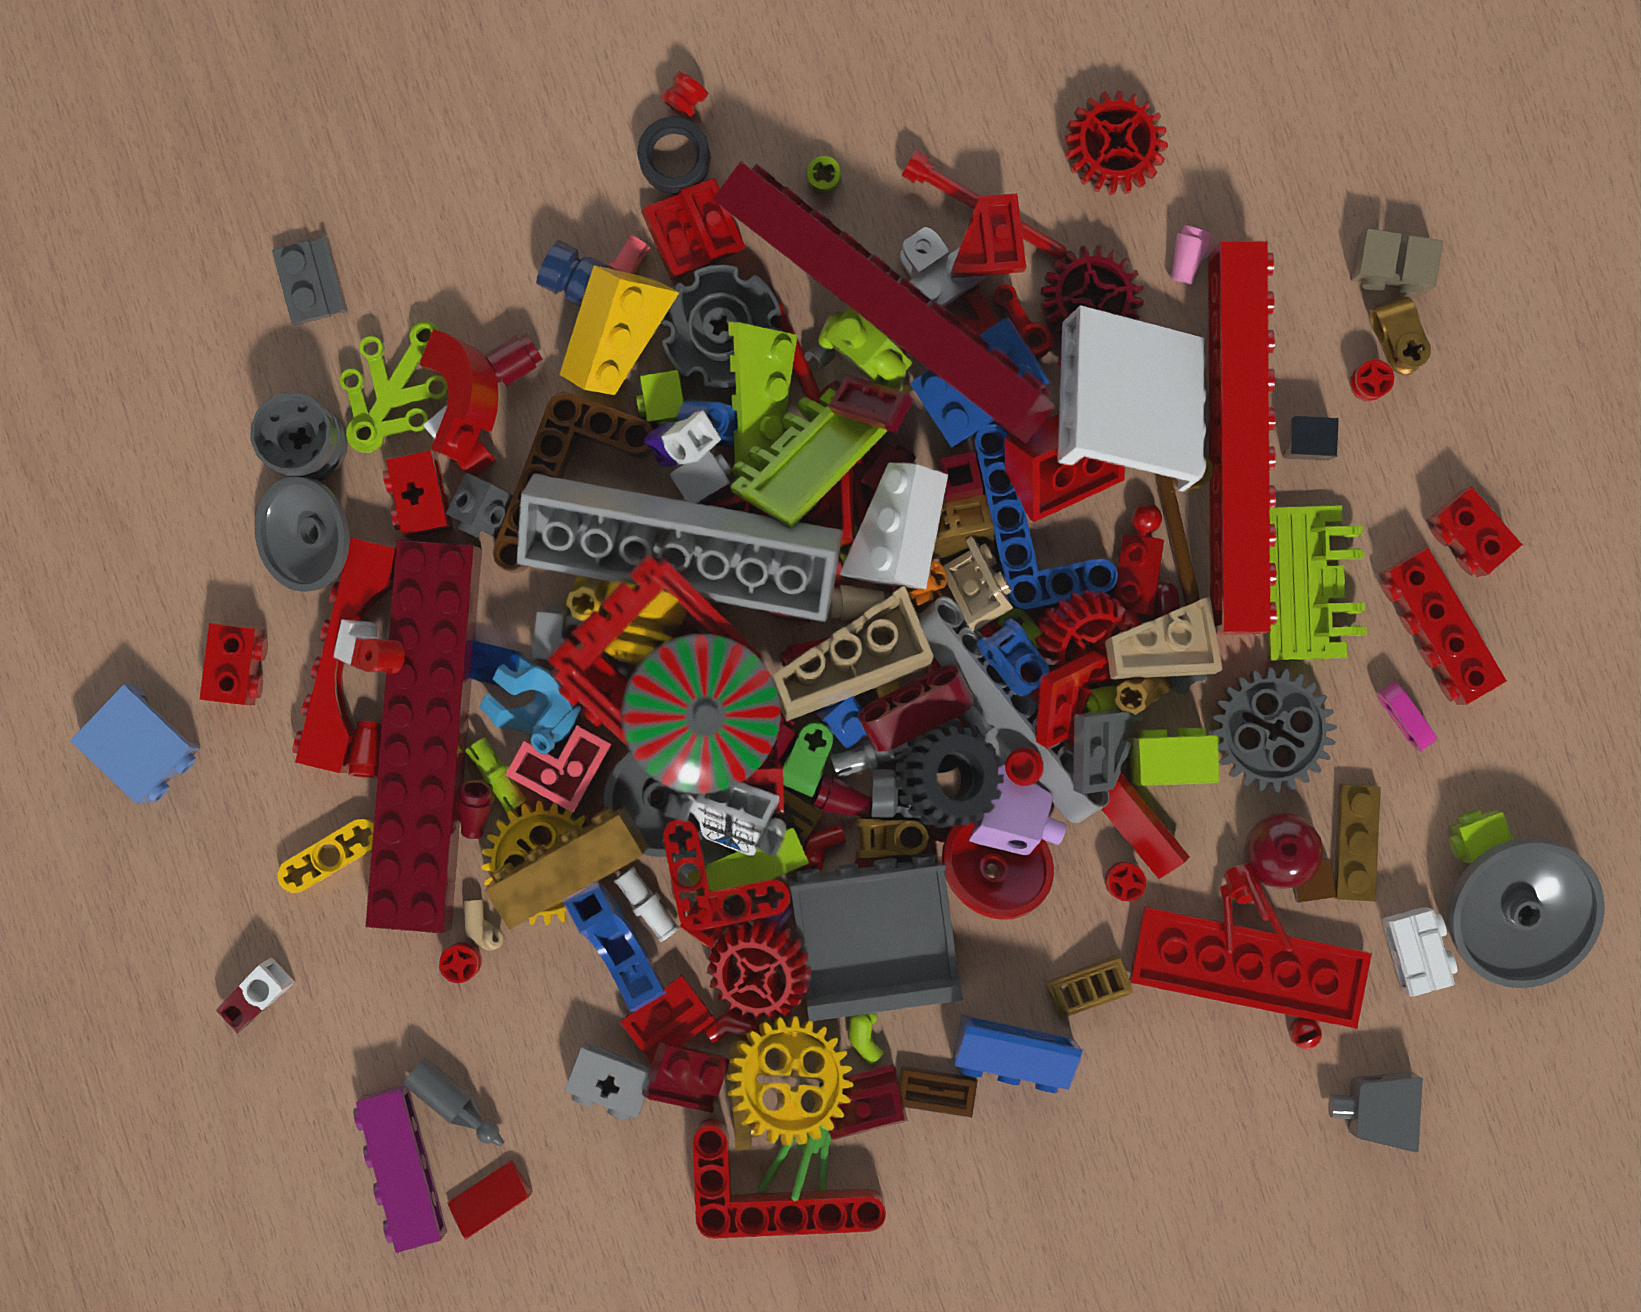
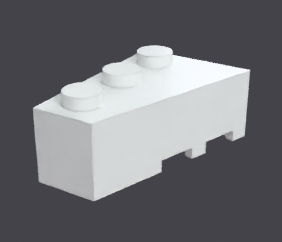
(899, 528)

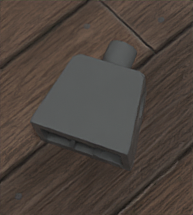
(1382, 1109)

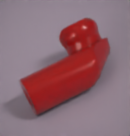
(818, 844)
(732, 1023)

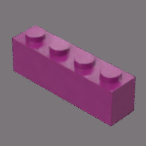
(400, 1168)

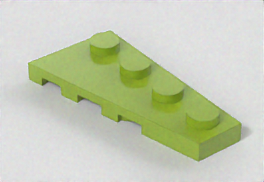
(763, 379)

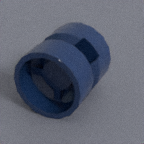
(566, 272)

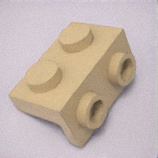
(977, 587)

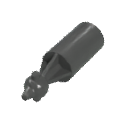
(450, 1101)

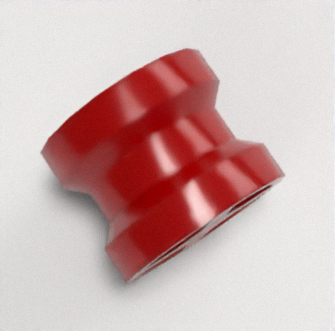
(684, 95)
(1380, 378)
(1132, 884)
(453, 965)

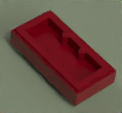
(871, 403)

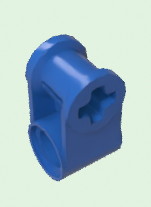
(720, 415)
(1013, 655)

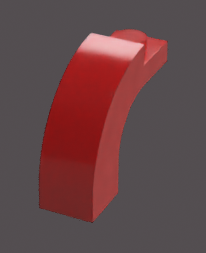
(471, 394)

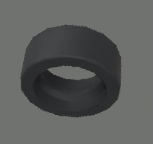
(665, 127)

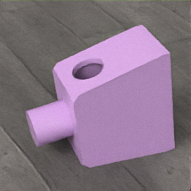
(1018, 819)

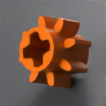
(936, 580)

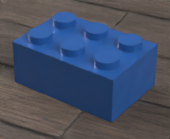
(956, 414)

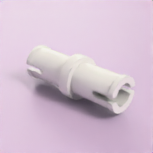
(646, 904)

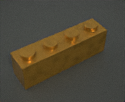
(566, 866)

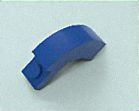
(617, 943)

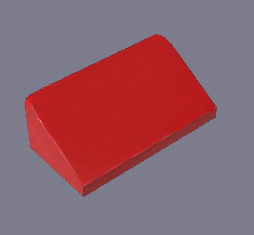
(489, 1199)

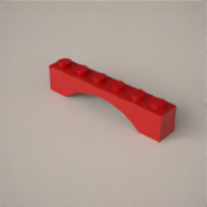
(327, 727)

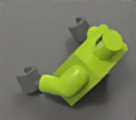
(862, 346)

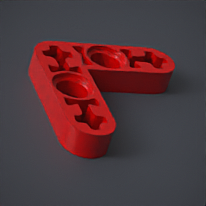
(713, 900)

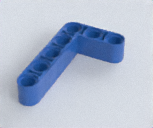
(1020, 536)

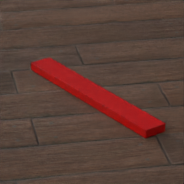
(1127, 809)

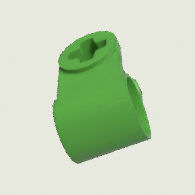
(806, 764)

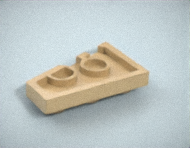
(1168, 646)

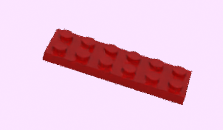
(1191, 959)

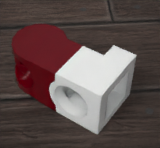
(255, 994)

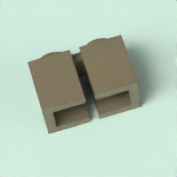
(1403, 265)

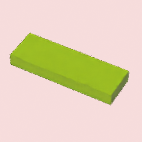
(746, 869)

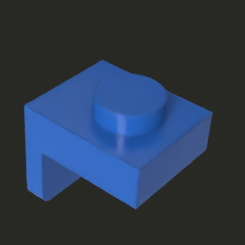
(843, 721)

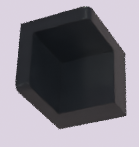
(1313, 438)

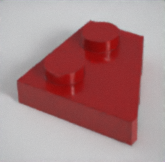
(992, 239)
(1063, 696)

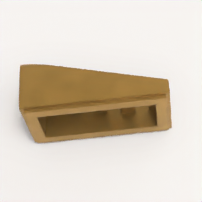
(1108, 995)

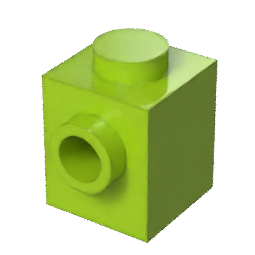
(660, 397)
(1478, 834)

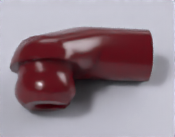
(1166, 598)

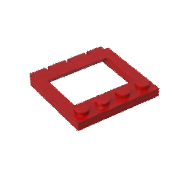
(623, 608)

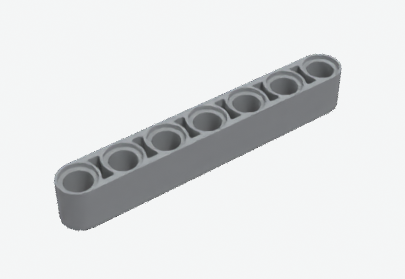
(1008, 712)

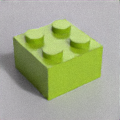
(1173, 760)

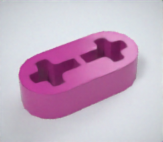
(1406, 716)

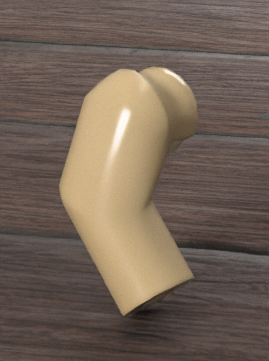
(478, 928)

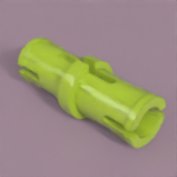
(494, 774)

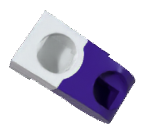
(683, 440)

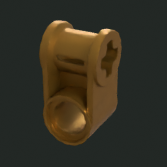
(1400, 329)
(887, 837)

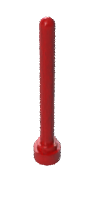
(922, 170)

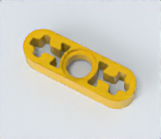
(299, 861)

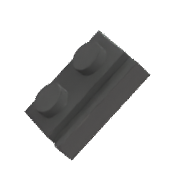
(309, 281)

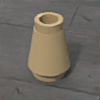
(853, 602)

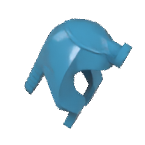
(546, 718)

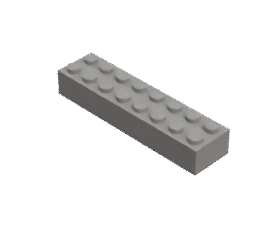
(715, 549)

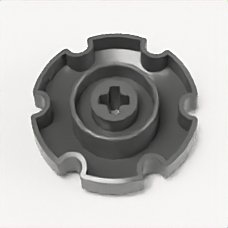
(714, 297)

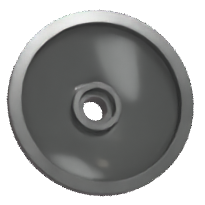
(302, 533)
(631, 787)

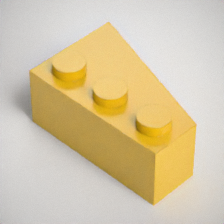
(613, 328)

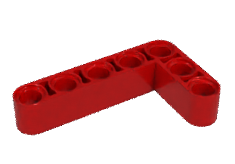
(770, 1204)

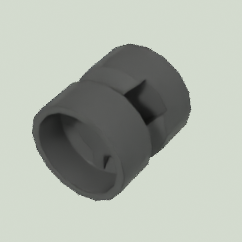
(885, 796)

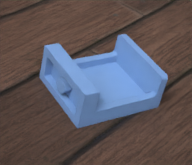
(135, 746)

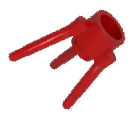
(1245, 888)

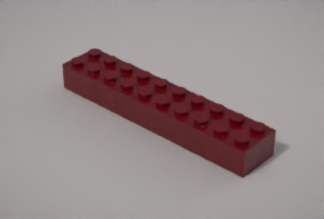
(891, 306)
(424, 738)

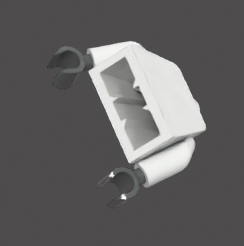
(734, 818)

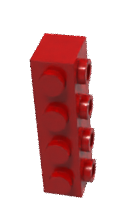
(1442, 628)

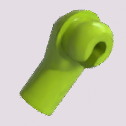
(860, 1037)

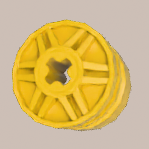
(647, 629)

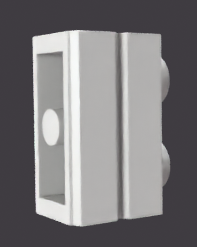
(1420, 951)

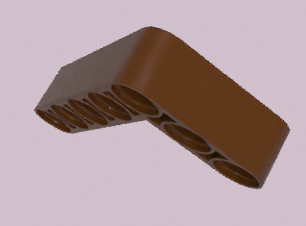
(555, 466)

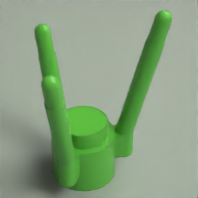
(811, 1147)

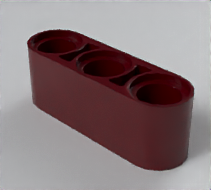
(916, 708)

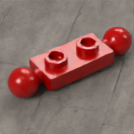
(1140, 564)

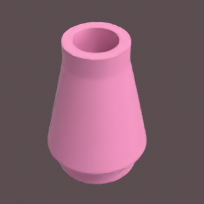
(1190, 251)

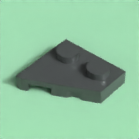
(1101, 748)

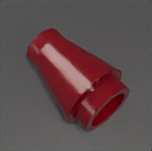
(838, 797)
(474, 805)

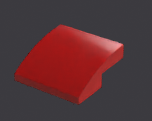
(692, 229)

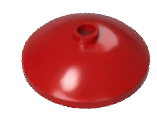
(1018, 879)

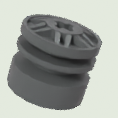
(292, 418)

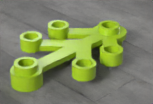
(388, 393)

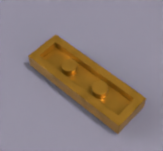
(1357, 842)

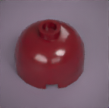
(1284, 850)

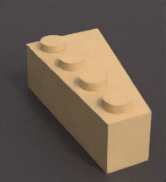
(857, 658)

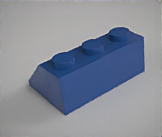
(1016, 1054)

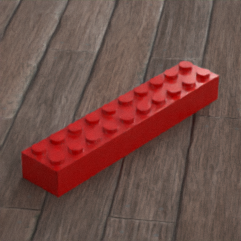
(1240, 437)

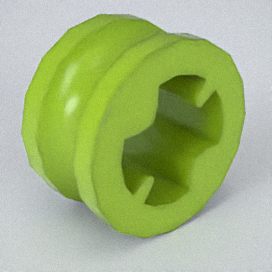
(825, 163)

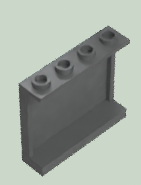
(876, 936)

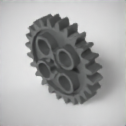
(1286, 699)

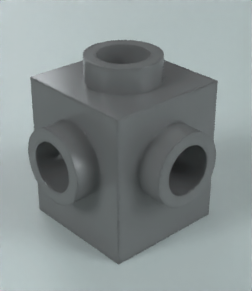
(479, 506)

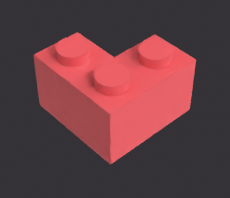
(566, 777)

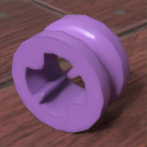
(780, 918)

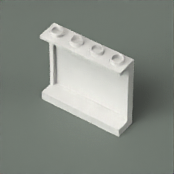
(1132, 395)

